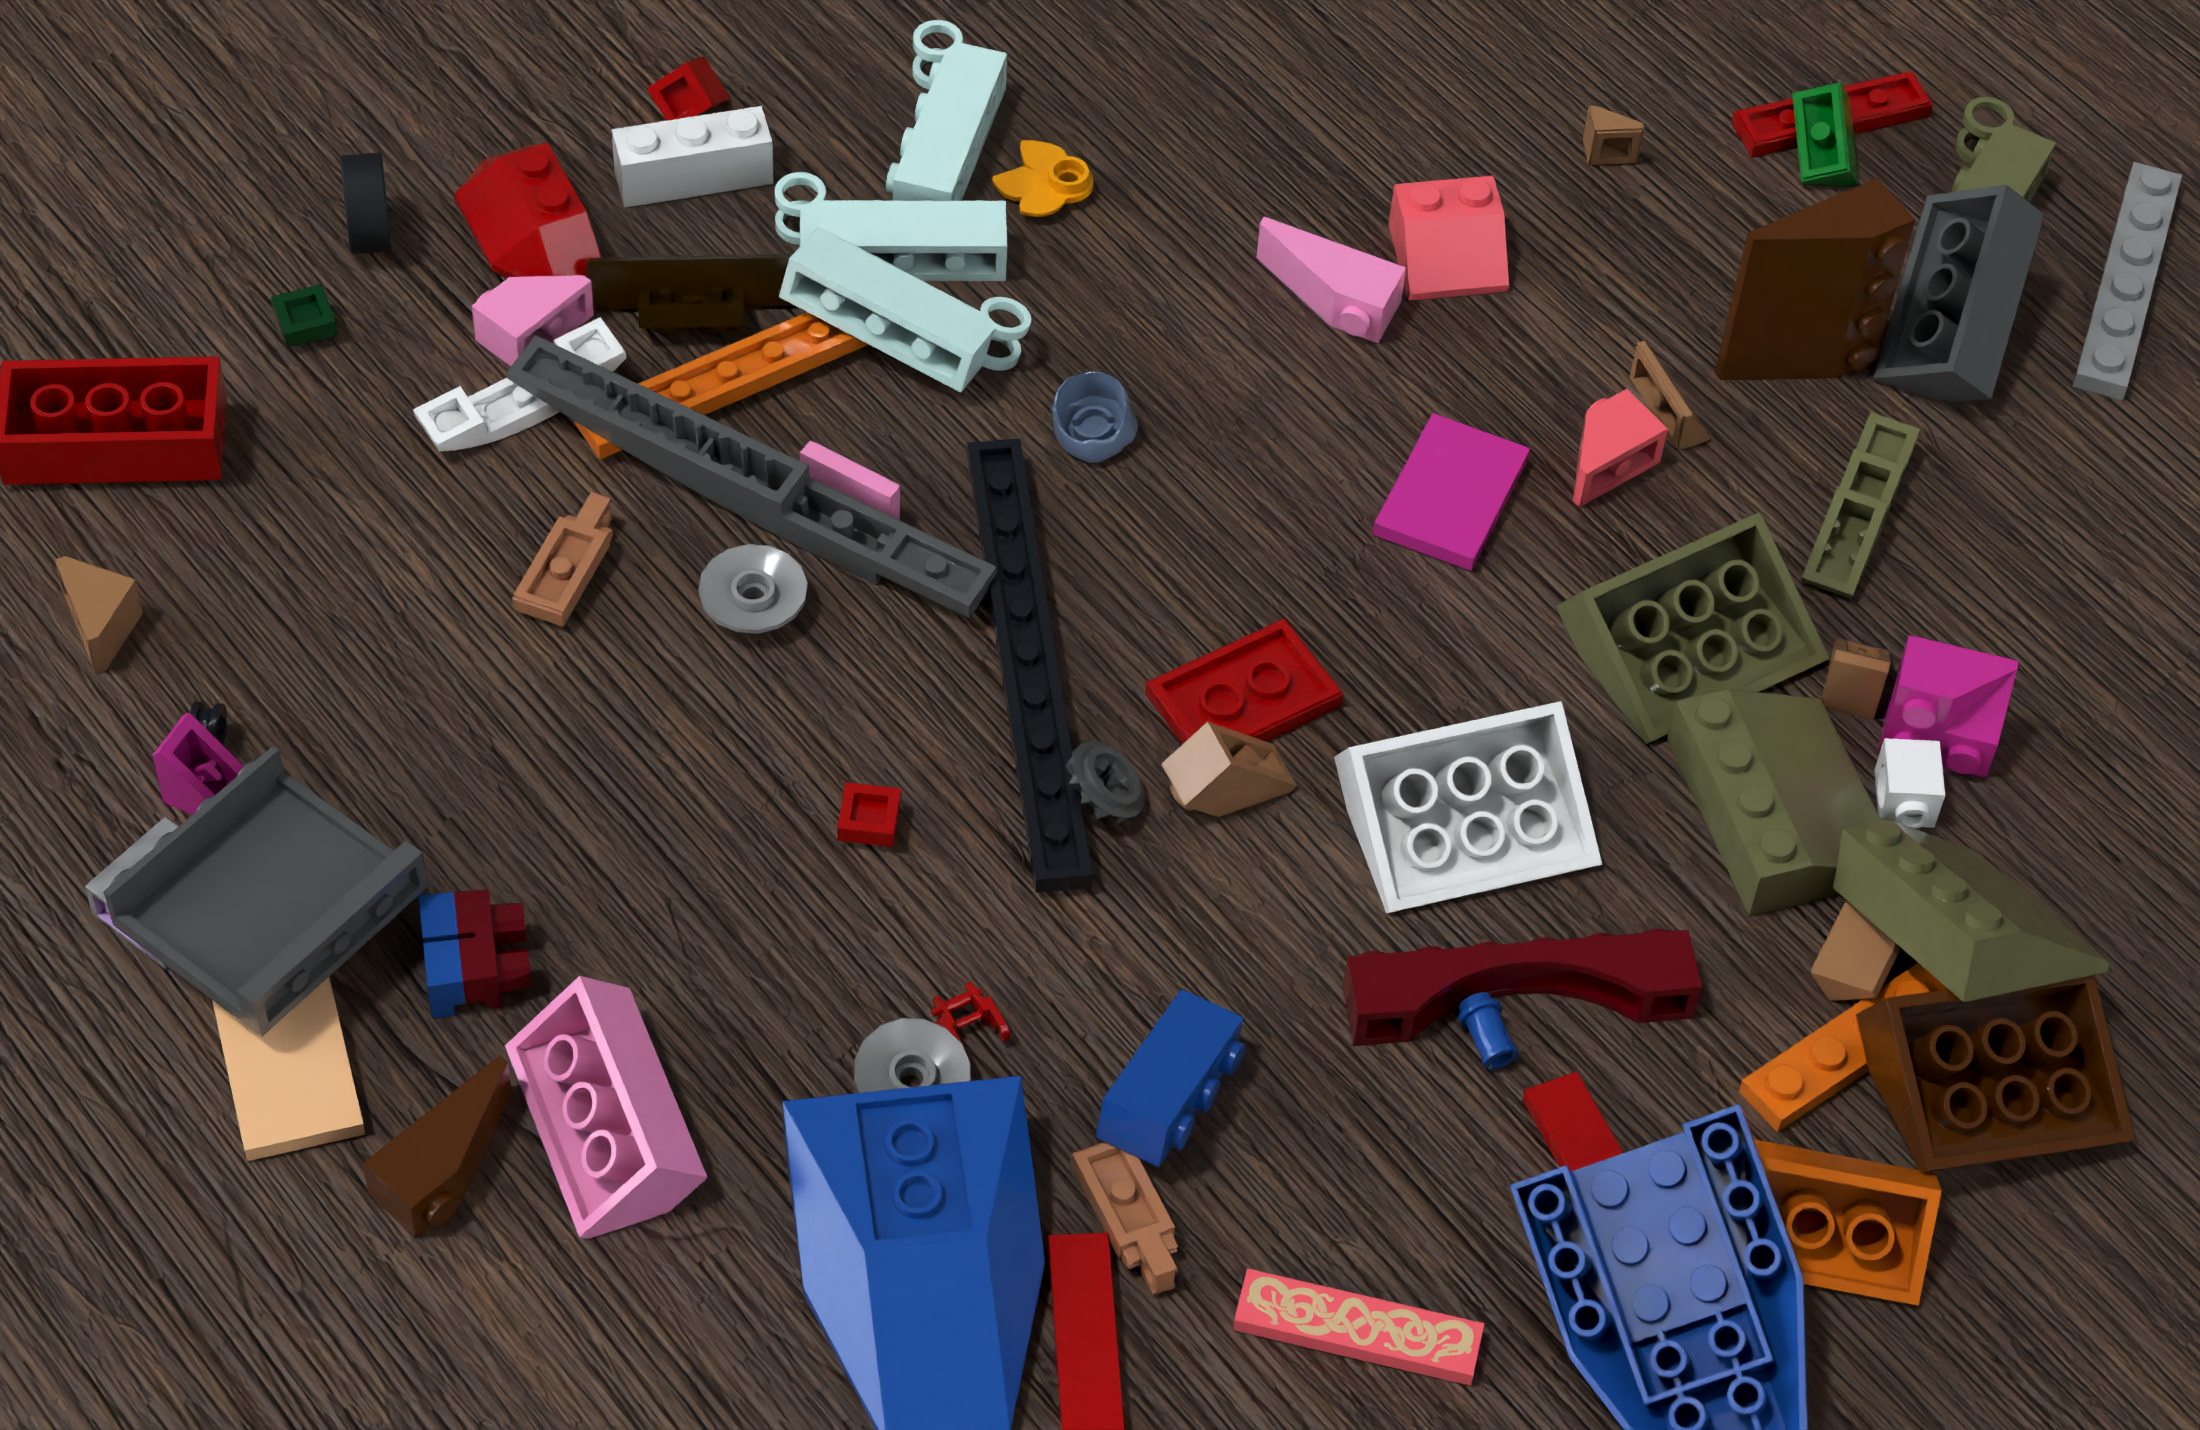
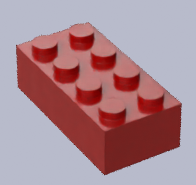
(111, 420)

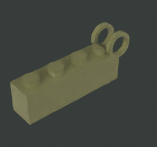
(2002, 154)

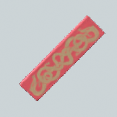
(1358, 1326)

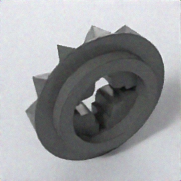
(1117, 792)

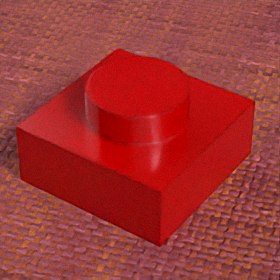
(869, 814)

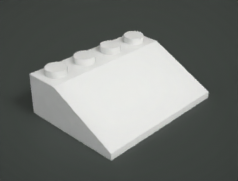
(1469, 807)

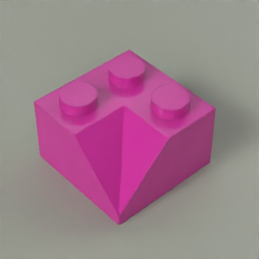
(1951, 699)

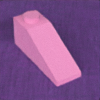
(1334, 280)

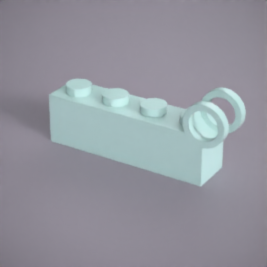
(950, 119)
(918, 237)
(899, 311)

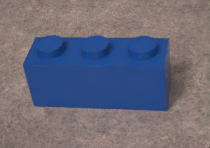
(1171, 1078)

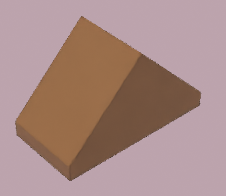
(102, 607)
(1855, 678)

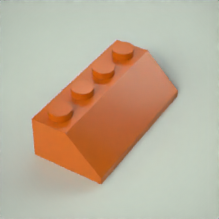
(1854, 1220)

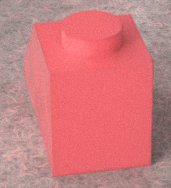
(1616, 445)

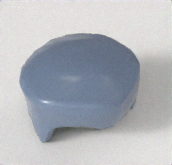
(1093, 416)

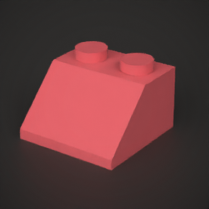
(1450, 237)

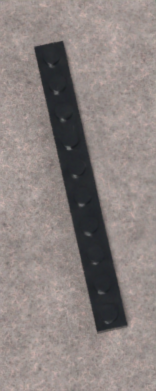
(1029, 667)

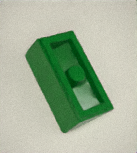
(1825, 136)

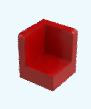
(688, 90)

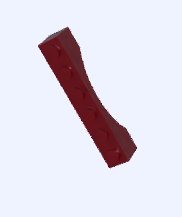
(1636, 975)

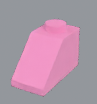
(530, 307)

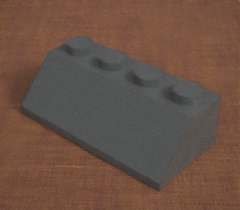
(1960, 294)

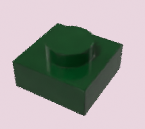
(304, 315)

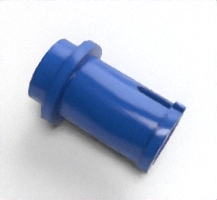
(1482, 1018)

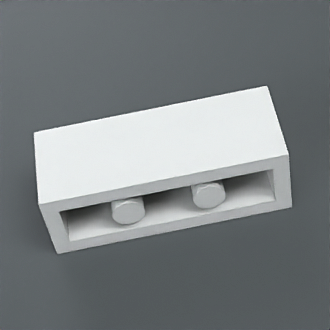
(692, 156)

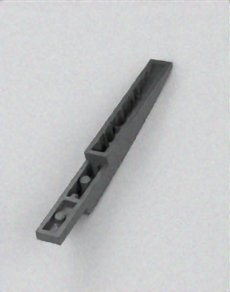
(751, 479)

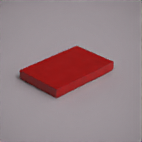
(1249, 686)

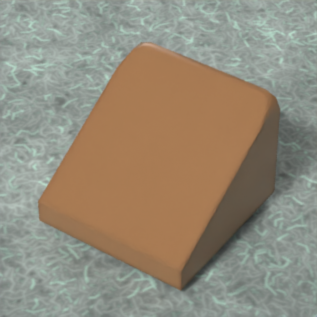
(1611, 137)

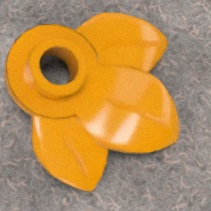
(1045, 180)

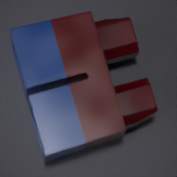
(461, 949)

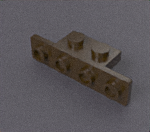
(688, 289)

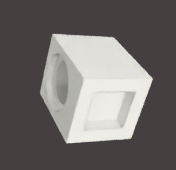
(1909, 782)

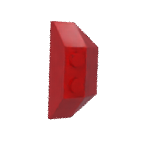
(527, 215)

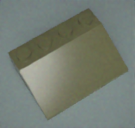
(1694, 625)
(1770, 791)
(1957, 913)

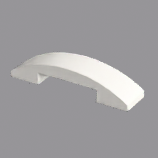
(504, 407)

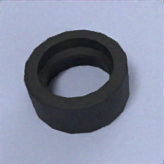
(365, 203)

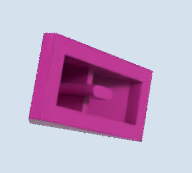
(192, 765)

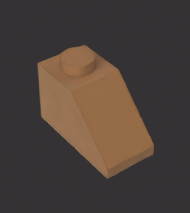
(1226, 771)

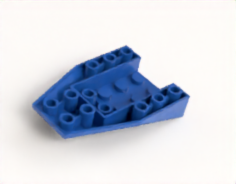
(920, 1246)
(1676, 1281)

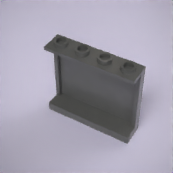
(263, 893)

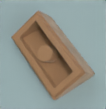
(1666, 399)
(1854, 958)

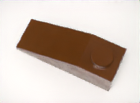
(433, 1161)

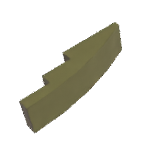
(1860, 505)

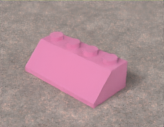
(604, 1109)

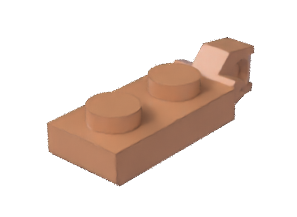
(566, 563)
(1129, 1212)

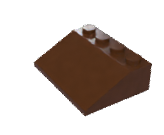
(1816, 288)
(1997, 1073)

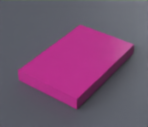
(1451, 491)

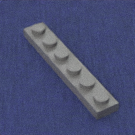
(2127, 281)

